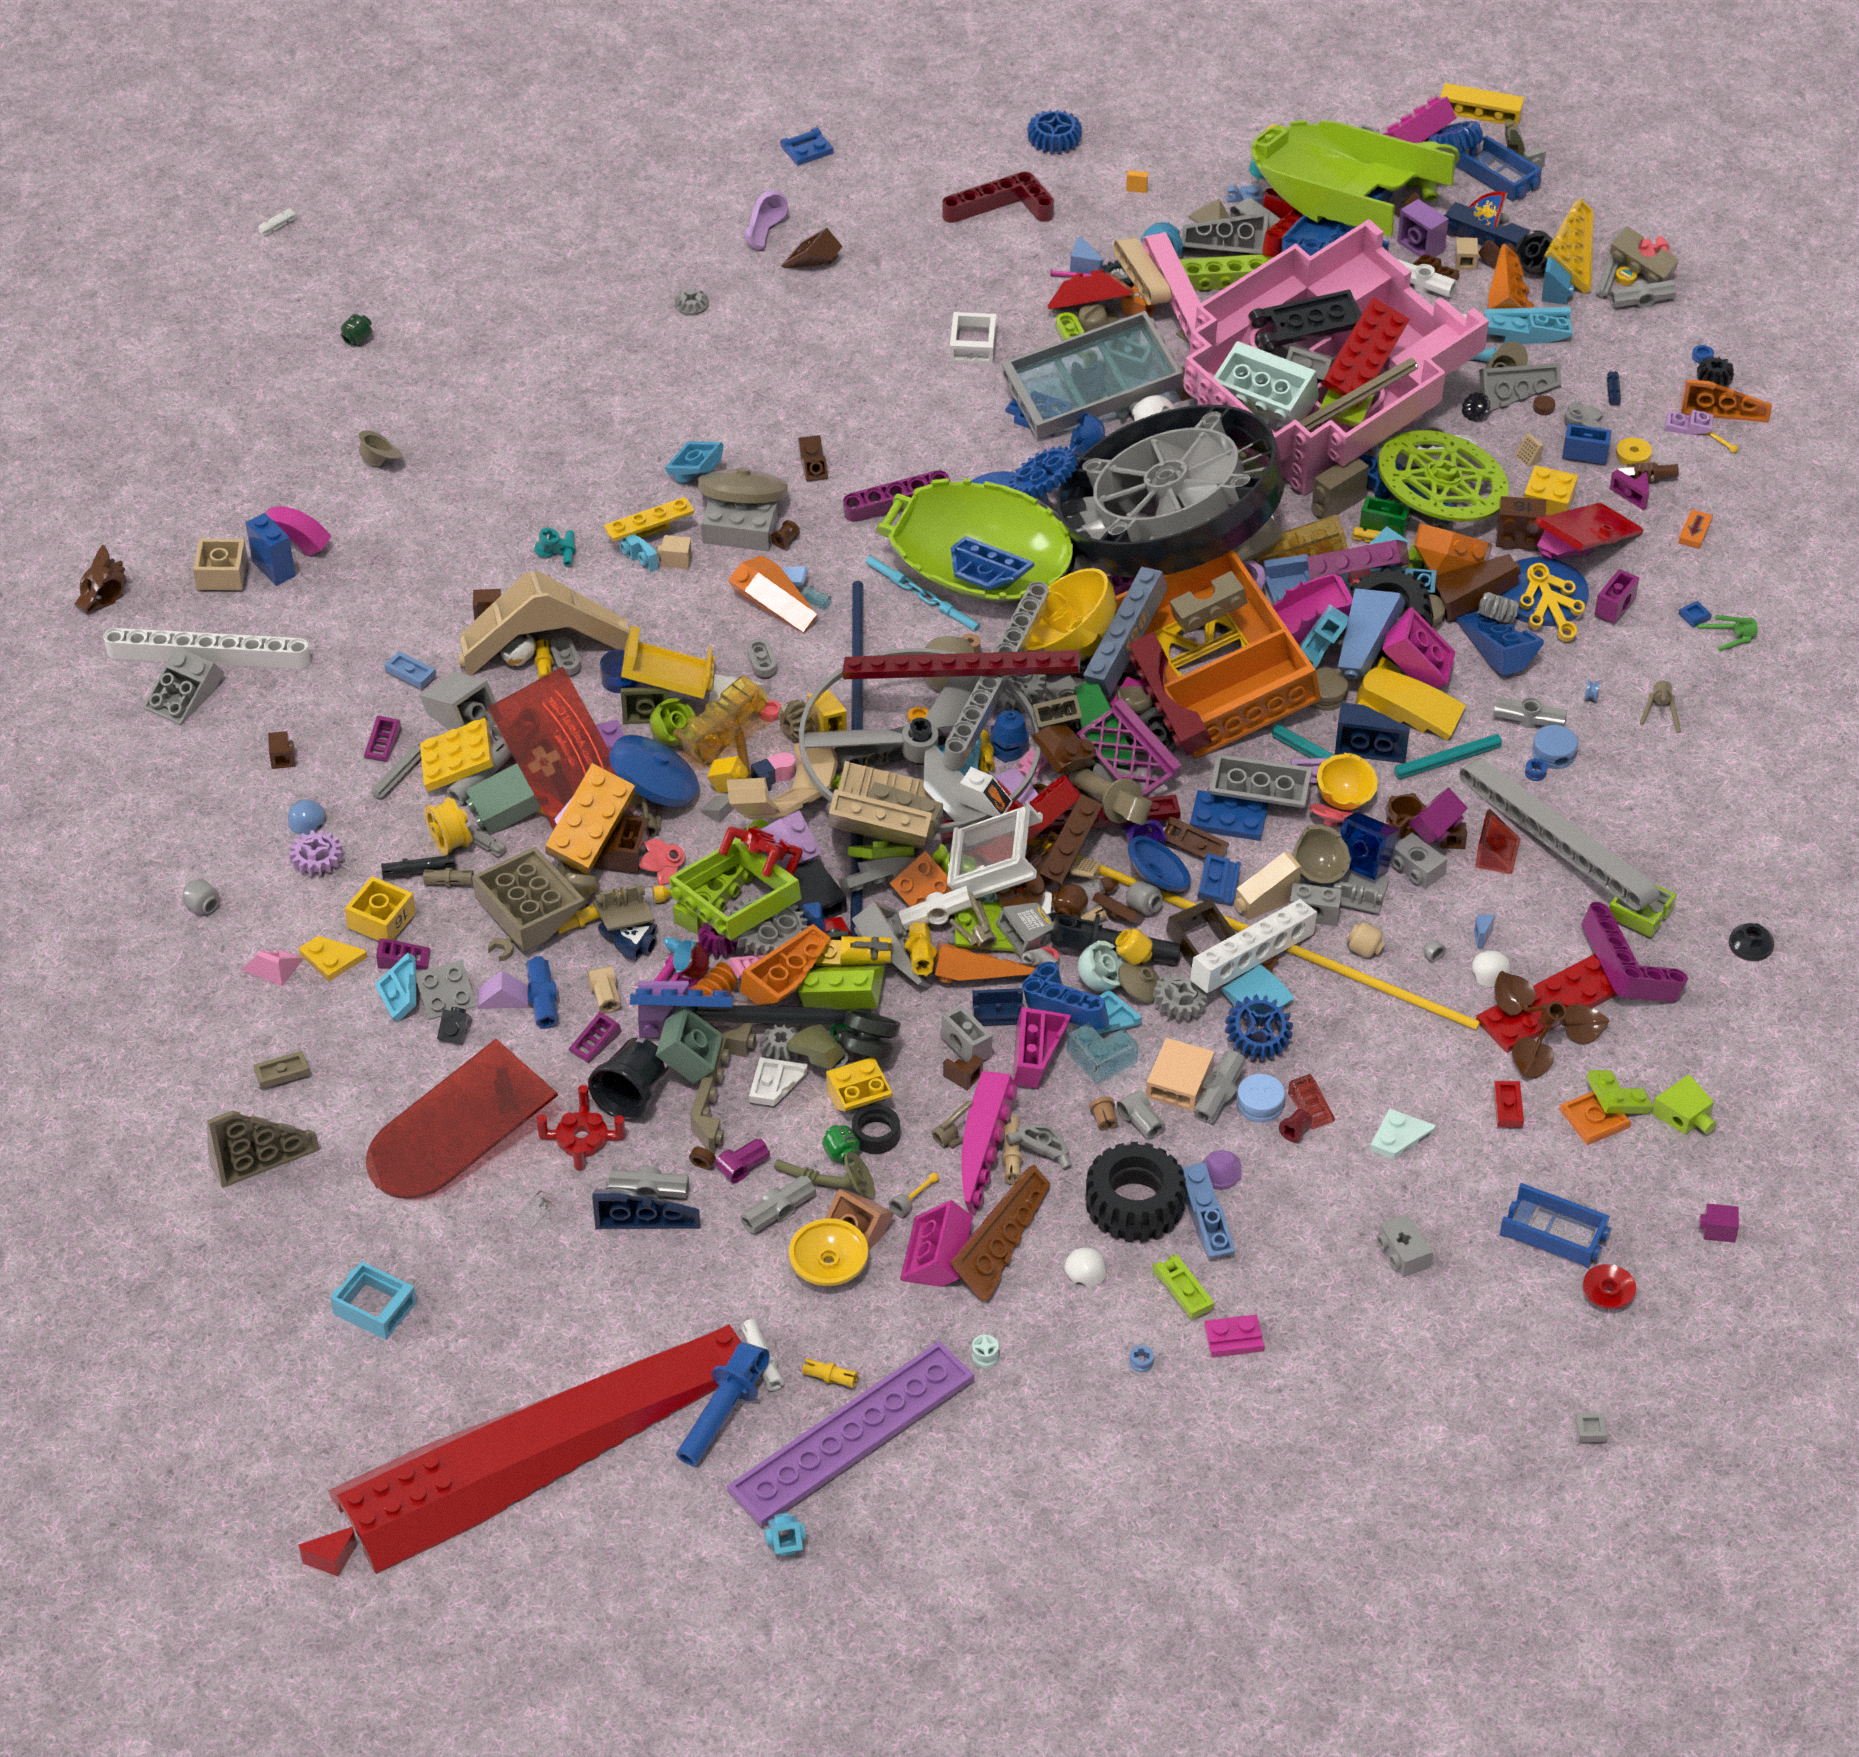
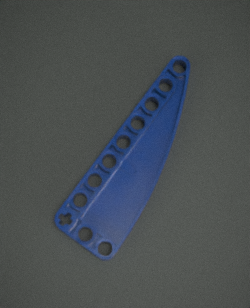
(1314, 235)

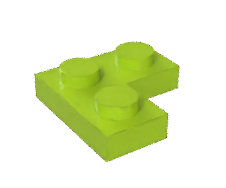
(1617, 1099)

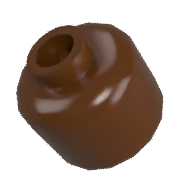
(1070, 900)

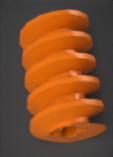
(719, 978)

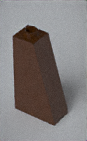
(1464, 587)

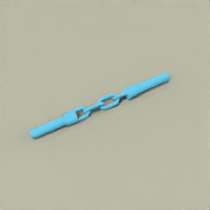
(944, 607)

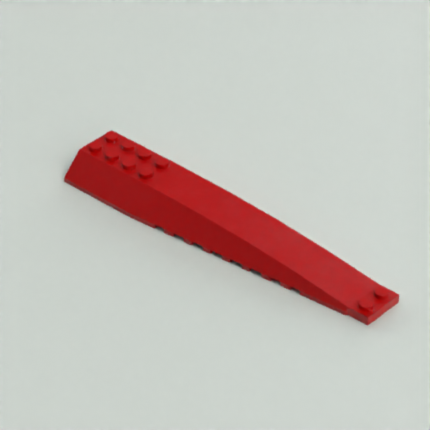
(487, 1467)

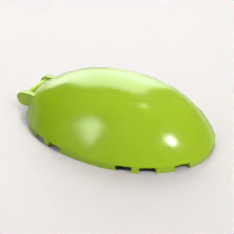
(985, 512)

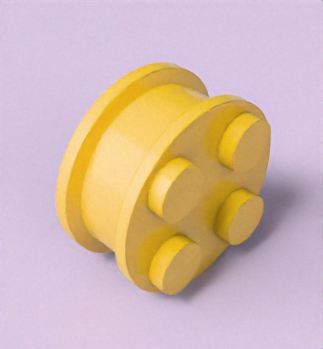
(448, 825)

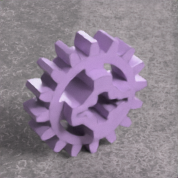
(316, 852)

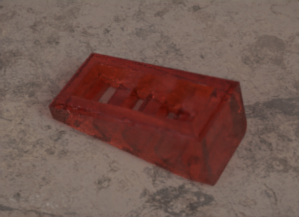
(1304, 1087)

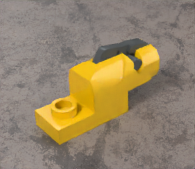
(856, 951)

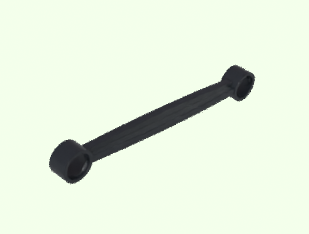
(770, 1015)

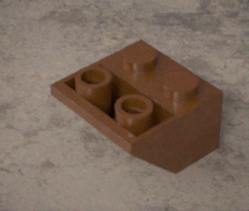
(625, 845)

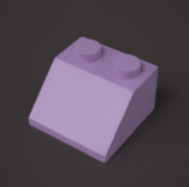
(795, 832)

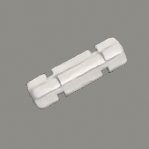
(276, 222)

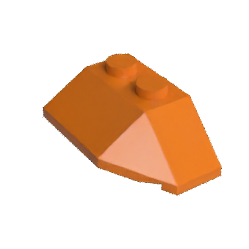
(1449, 550)

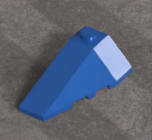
(1500, 645)

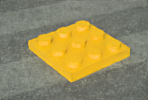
(456, 754)

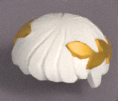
(519, 651)

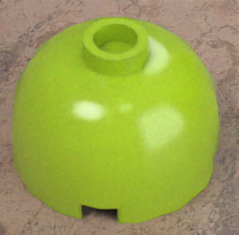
(667, 718)

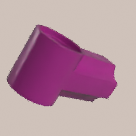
(737, 1163)

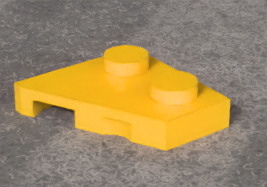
(330, 956)

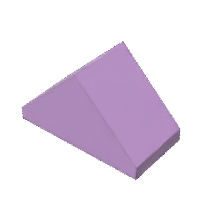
(503, 992)

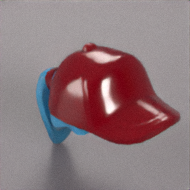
(689, 957)

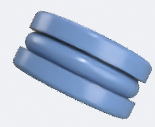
(1555, 746)

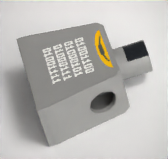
(1026, 926)

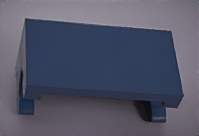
(997, 1006)

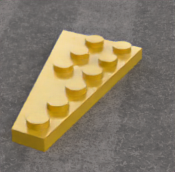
(1574, 245)

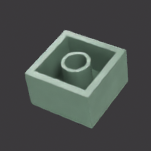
(689, 1045)

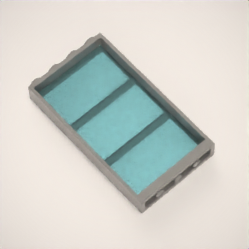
(1092, 374)

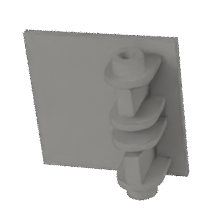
(1362, 892)
(445, 988)

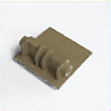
(623, 909)

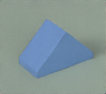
(1084, 258)

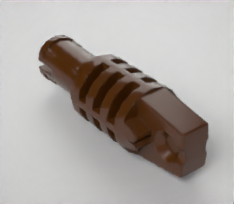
(1652, 469)

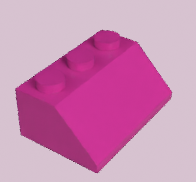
(1419, 650)
(933, 1244)

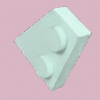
(1399, 1133)

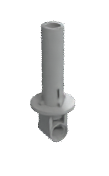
(501, 754)

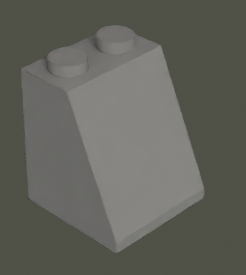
(459, 700)

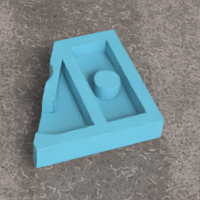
(399, 987)
(1119, 1013)

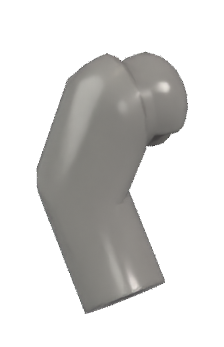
(1037, 956)

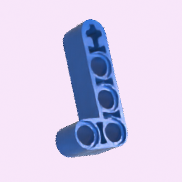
(1046, 992)

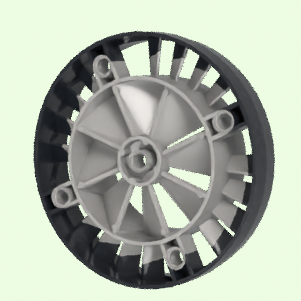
(1166, 457)

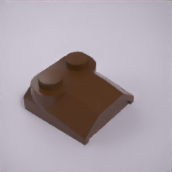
(1065, 749)

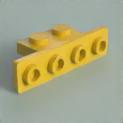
(650, 520)

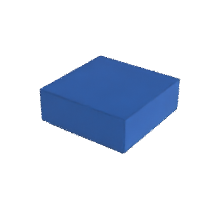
(1695, 614)

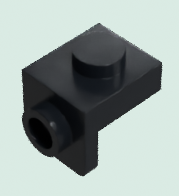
(453, 1025)

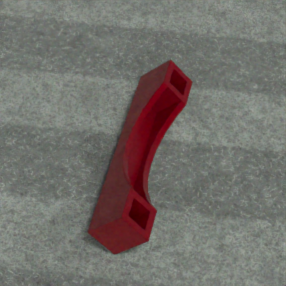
(1187, 724)

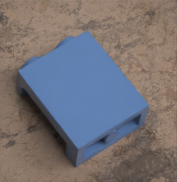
(1285, 574)

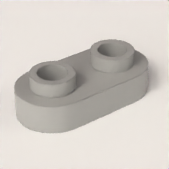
(565, 655)
(761, 657)

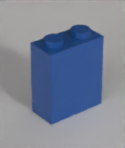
(270, 549)

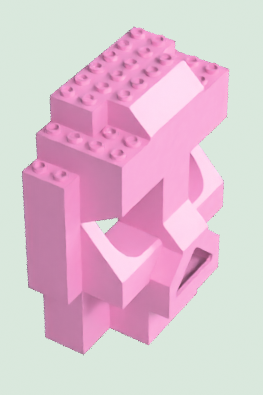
(1435, 337)

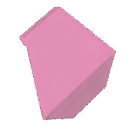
(273, 965)

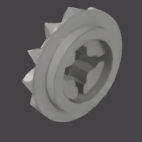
(692, 306)

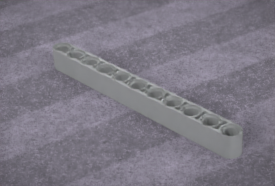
(989, 688)
(1559, 834)

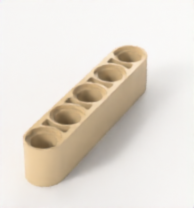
(1142, 271)

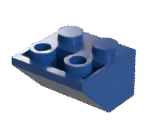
(1586, 443)

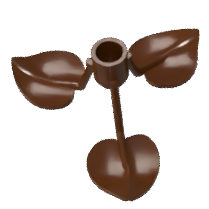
(1532, 1057)

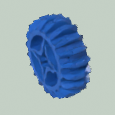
(1054, 131)
(1459, 135)
(1248, 1012)

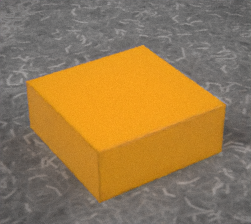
(1137, 181)

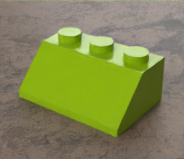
(842, 987)

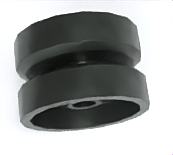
(869, 1034)

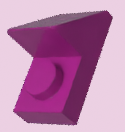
(1631, 489)

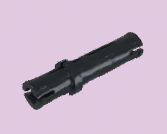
(417, 866)

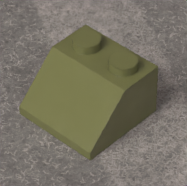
(640, 703)

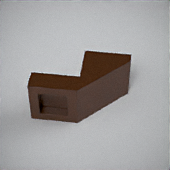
(812, 458)

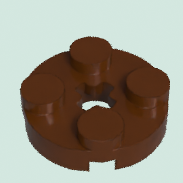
(1034, 893)

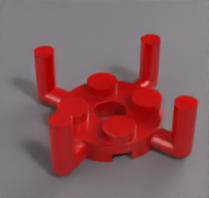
(763, 841)
(581, 1122)

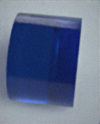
(611, 670)

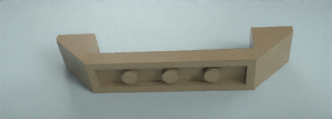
(708, 1129)

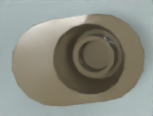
(1096, 316)
(1509, 355)
(376, 448)

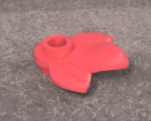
(659, 860)

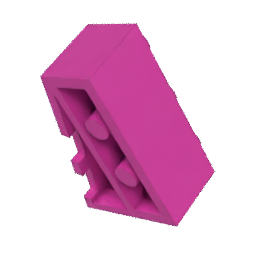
(1036, 1043)

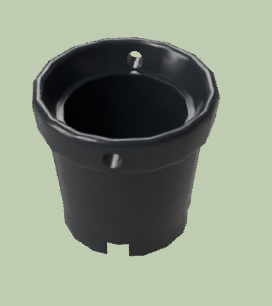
(627, 1080)

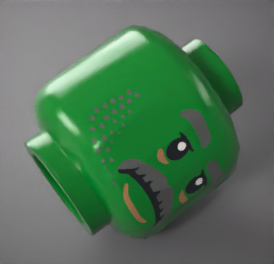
(839, 1141)

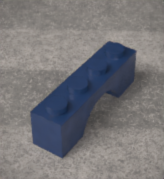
(1465, 225)

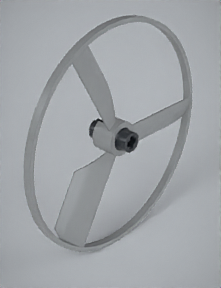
(918, 742)

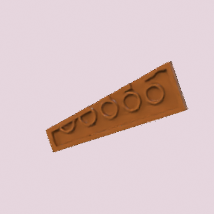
(992, 1243)

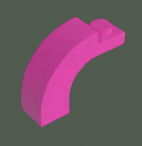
(300, 528)

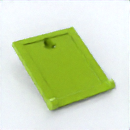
(969, 916)

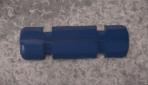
(1613, 388)

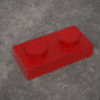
(1508, 1104)

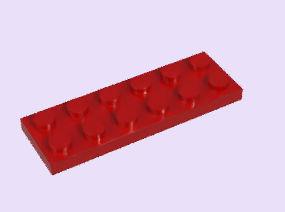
(1365, 348)
(1578, 984)

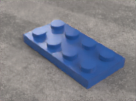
(670, 997)

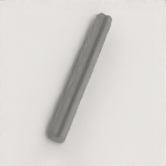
(1608, 275)

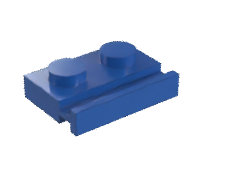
(1218, 879)

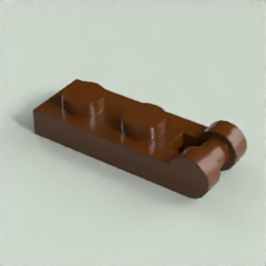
(1193, 839)

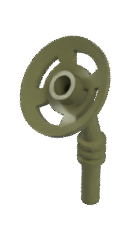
(856, 1177)

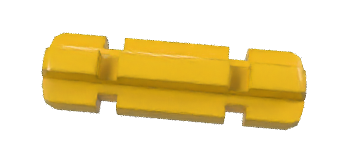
(1368, 536)

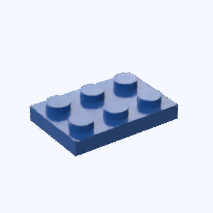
(1229, 816)

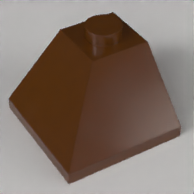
(814, 251)

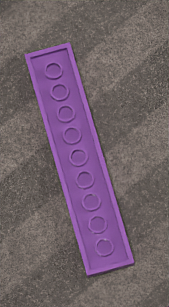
(850, 1433)

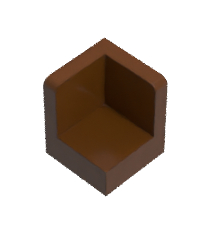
(1490, 252)
(963, 1073)

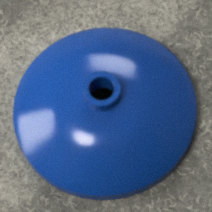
(1158, 864)

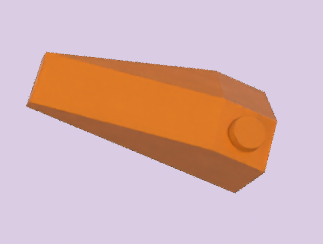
(1722, 402)
(963, 964)

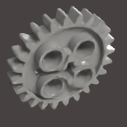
(1030, 685)
(771, 932)

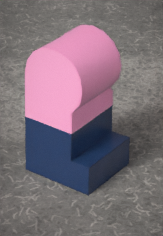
(775, 768)

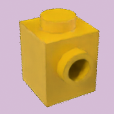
(724, 770)

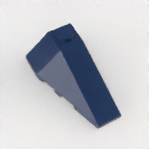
(638, 1211)

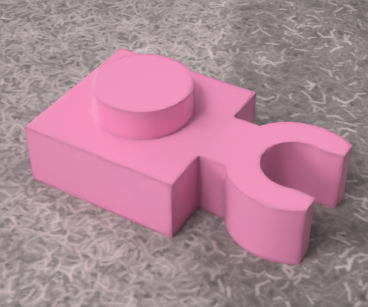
(1025, 764)

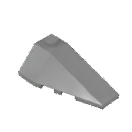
(884, 921)

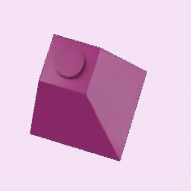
(1554, 547)

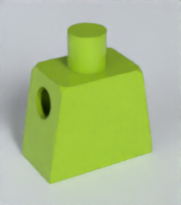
(1685, 1107)

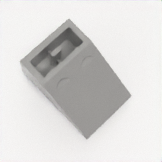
(183, 686)

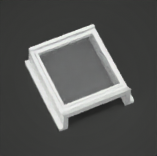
(993, 853)

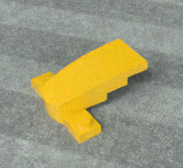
(1409, 700)

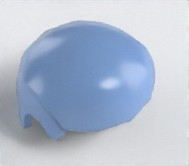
(305, 816)

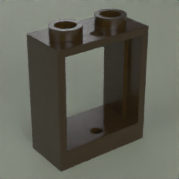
(1194, 917)

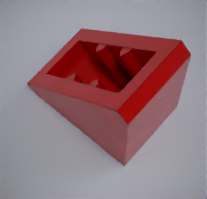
(329, 1551)

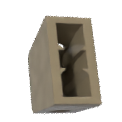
(1057, 712)

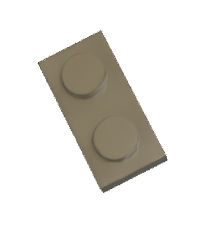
(281, 1070)

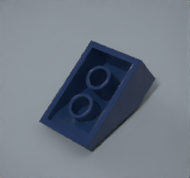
(1370, 734)

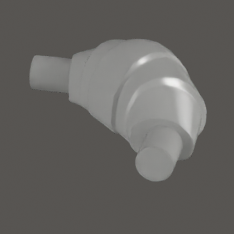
(1043, 1141)

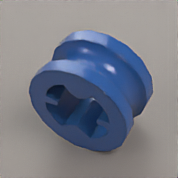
(1535, 763)

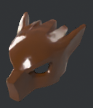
(102, 578)
(1401, 811)

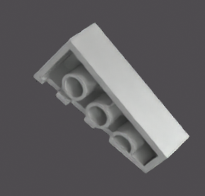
(1232, 234)

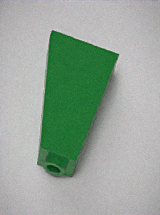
(1092, 706)

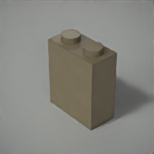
(1339, 488)

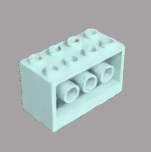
(1269, 385)

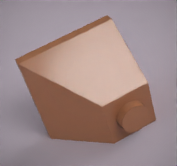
(862, 1213)

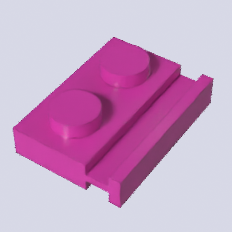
(1234, 1336)

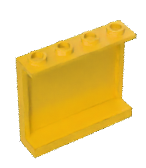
(667, 667)

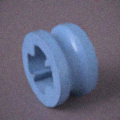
(1592, 690)
(1137, 1365)

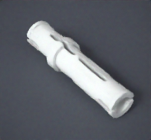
(755, 1337)

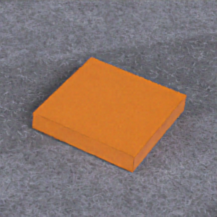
(1590, 1120)

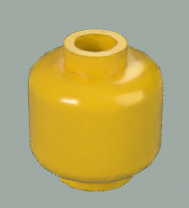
(1134, 946)

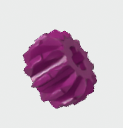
(714, 942)

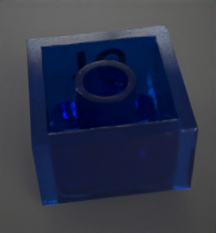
(1368, 844)

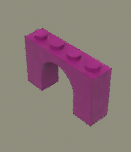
(1377, 555)

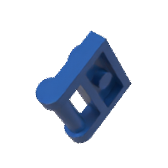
(808, 151)

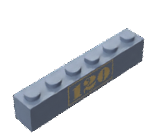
(1127, 626)

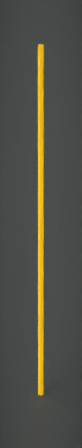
(1310, 956)

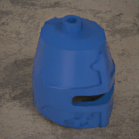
(1008, 733)

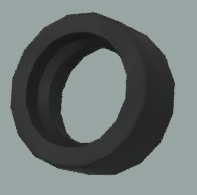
(881, 1114)

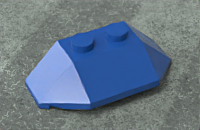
(987, 565)

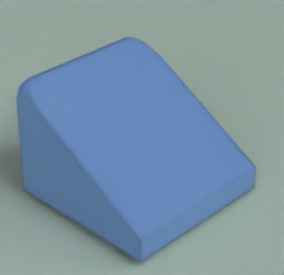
(1483, 929)

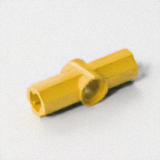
(920, 948)

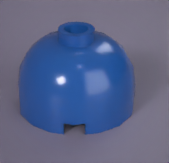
(1087, 434)

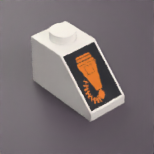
(983, 793)

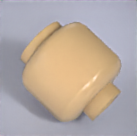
(1365, 939)

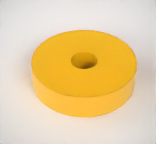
(1633, 451)

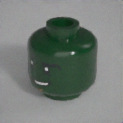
(356, 330)

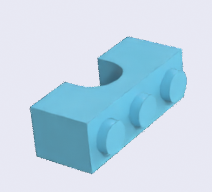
(1323, 633)

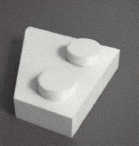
(775, 1080)

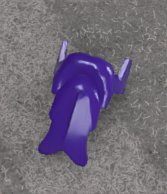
(1134, 830)

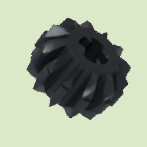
(1716, 371)

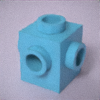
(789, 1543)

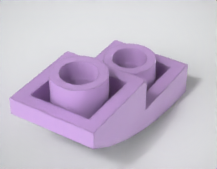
(1696, 423)
(1011, 781)

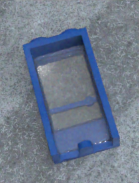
(1501, 169)
(1556, 1225)

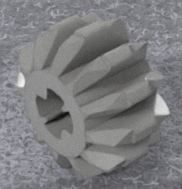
(1498, 607)
(775, 1046)

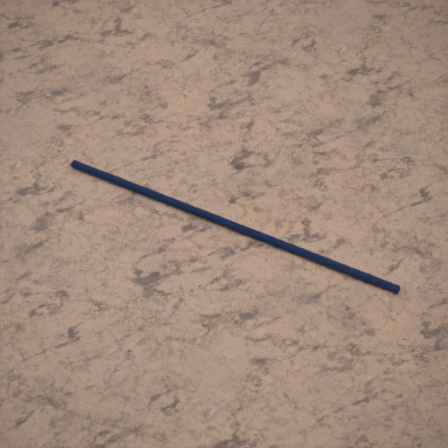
(856, 897)

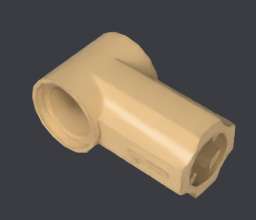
(603, 984)

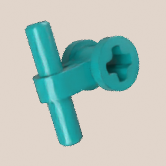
(556, 545)

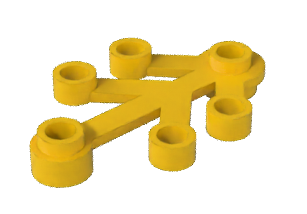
(1551, 599)

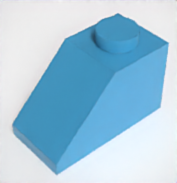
(1556, 283)

